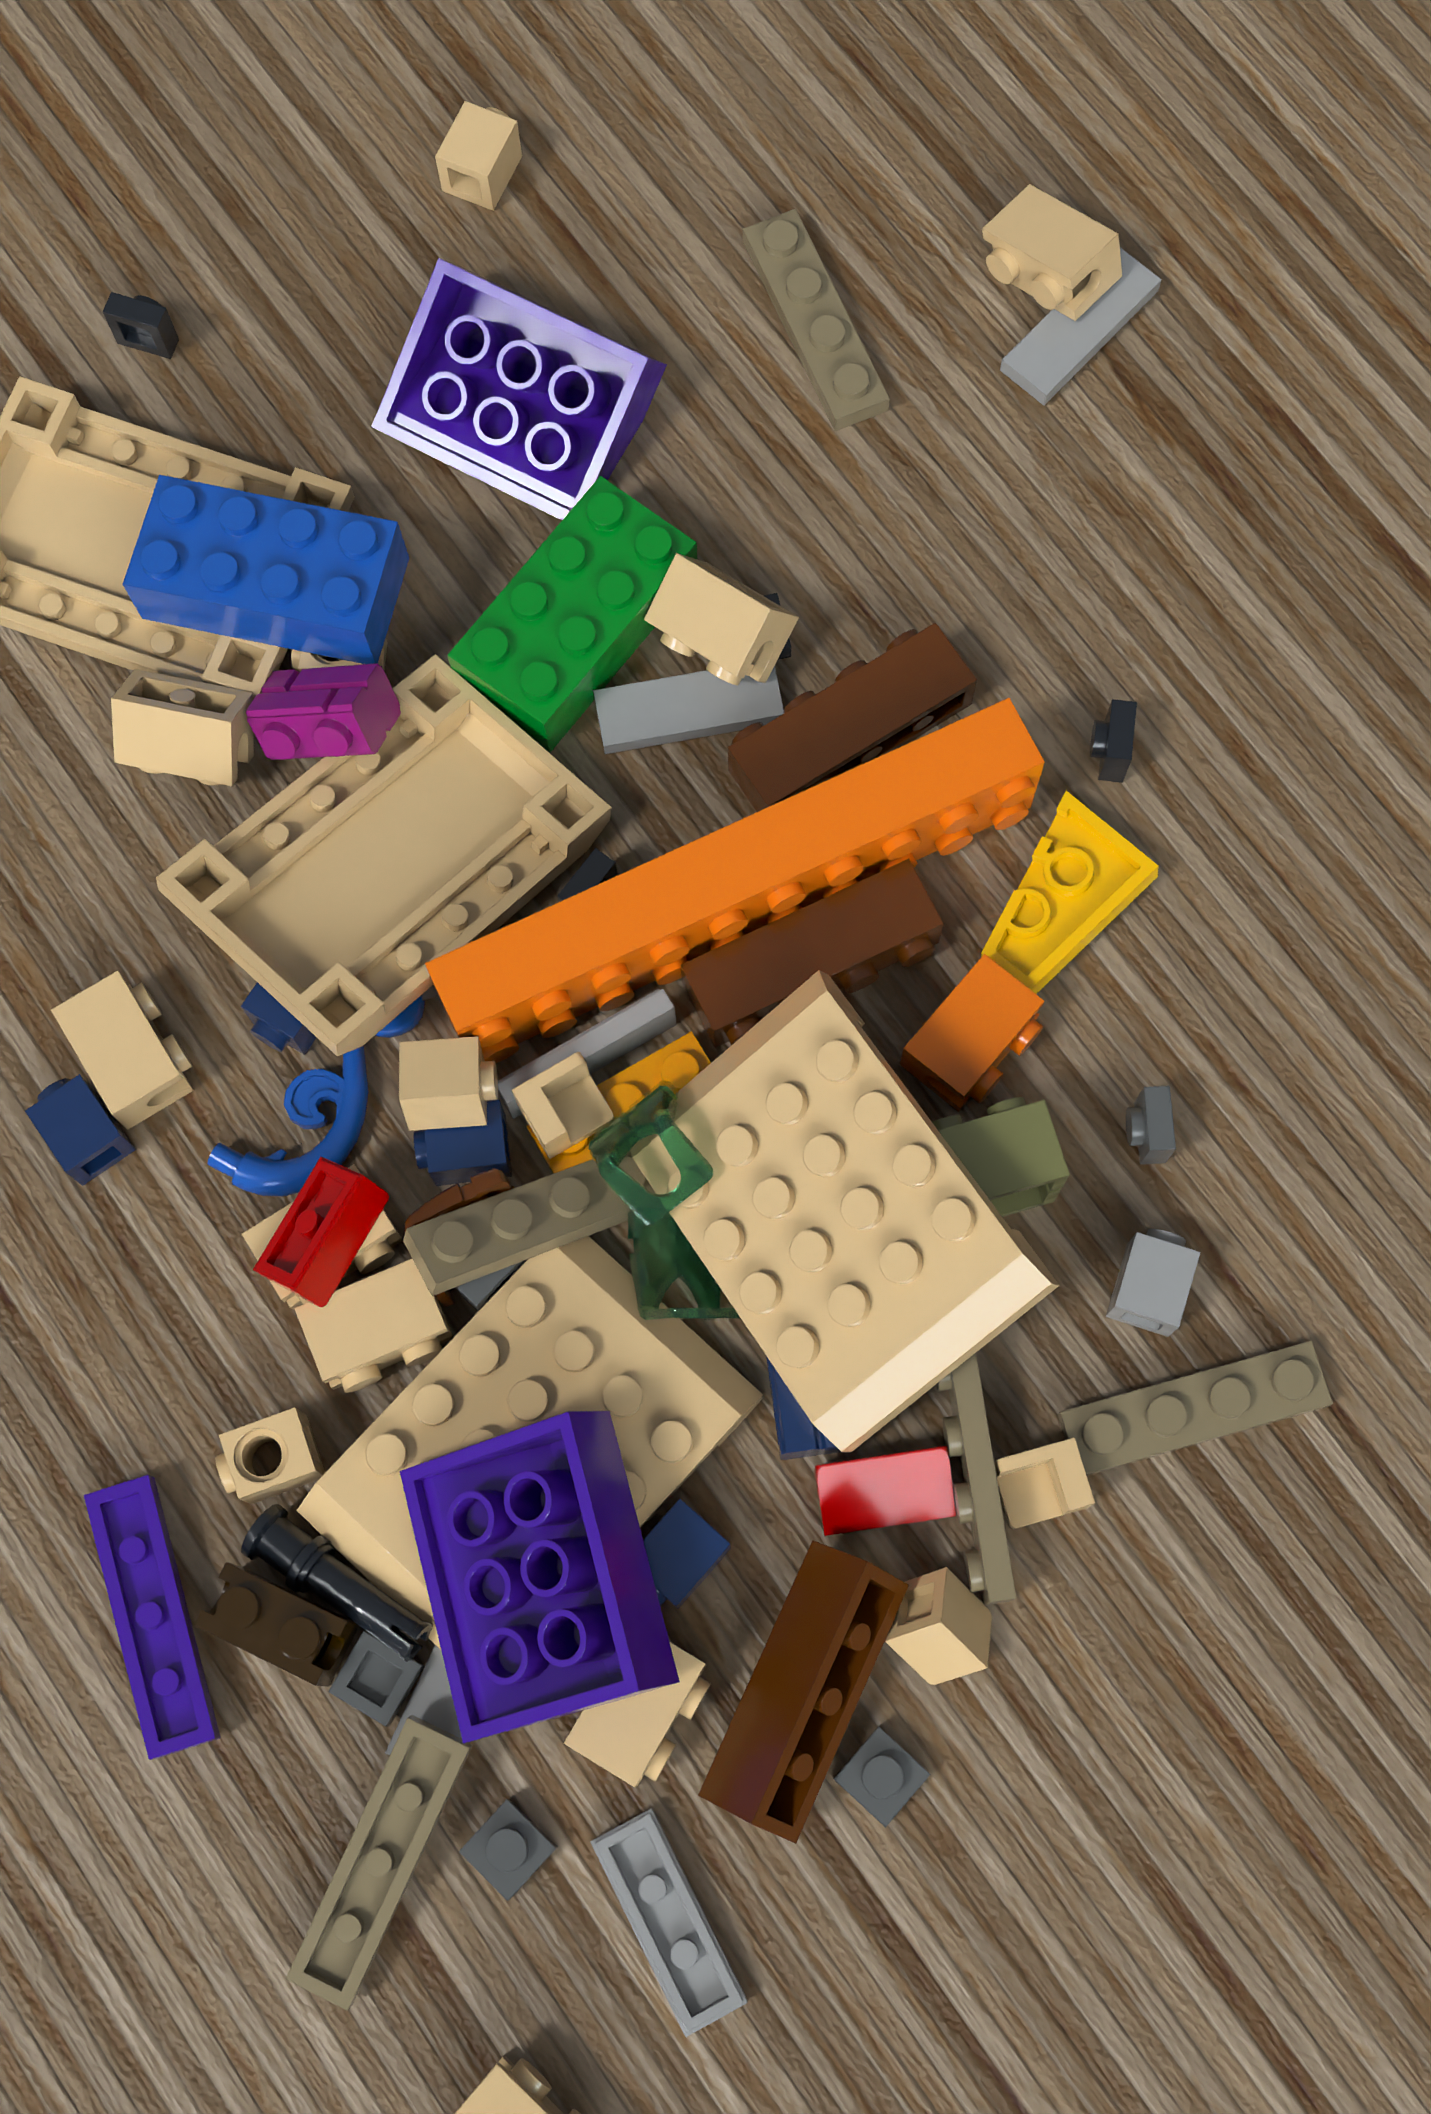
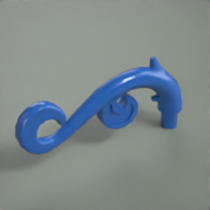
(302, 1098)

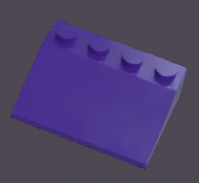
(515, 391)
(538, 1575)

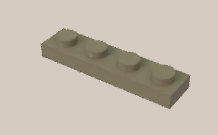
(815, 320)
(517, 1225)
(1197, 1408)
(978, 1495)
(379, 1862)

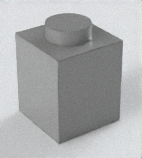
(1153, 1282)

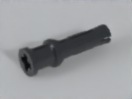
(311, 1566)

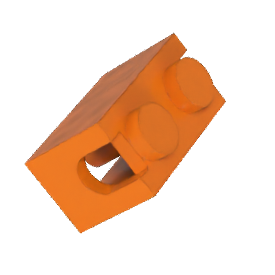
(973, 1033)

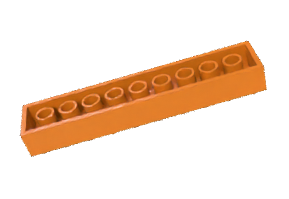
(738, 880)

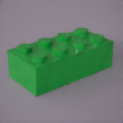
(571, 613)

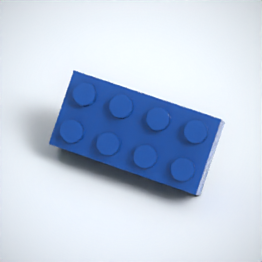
(267, 570)

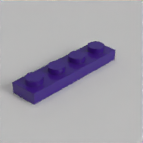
(151, 1617)

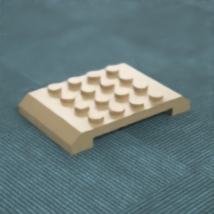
(71, 519)
(389, 859)
(841, 1217)
(544, 1345)

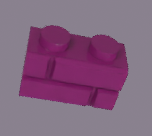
(324, 712)

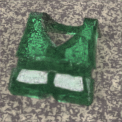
(647, 1116)
(662, 1257)

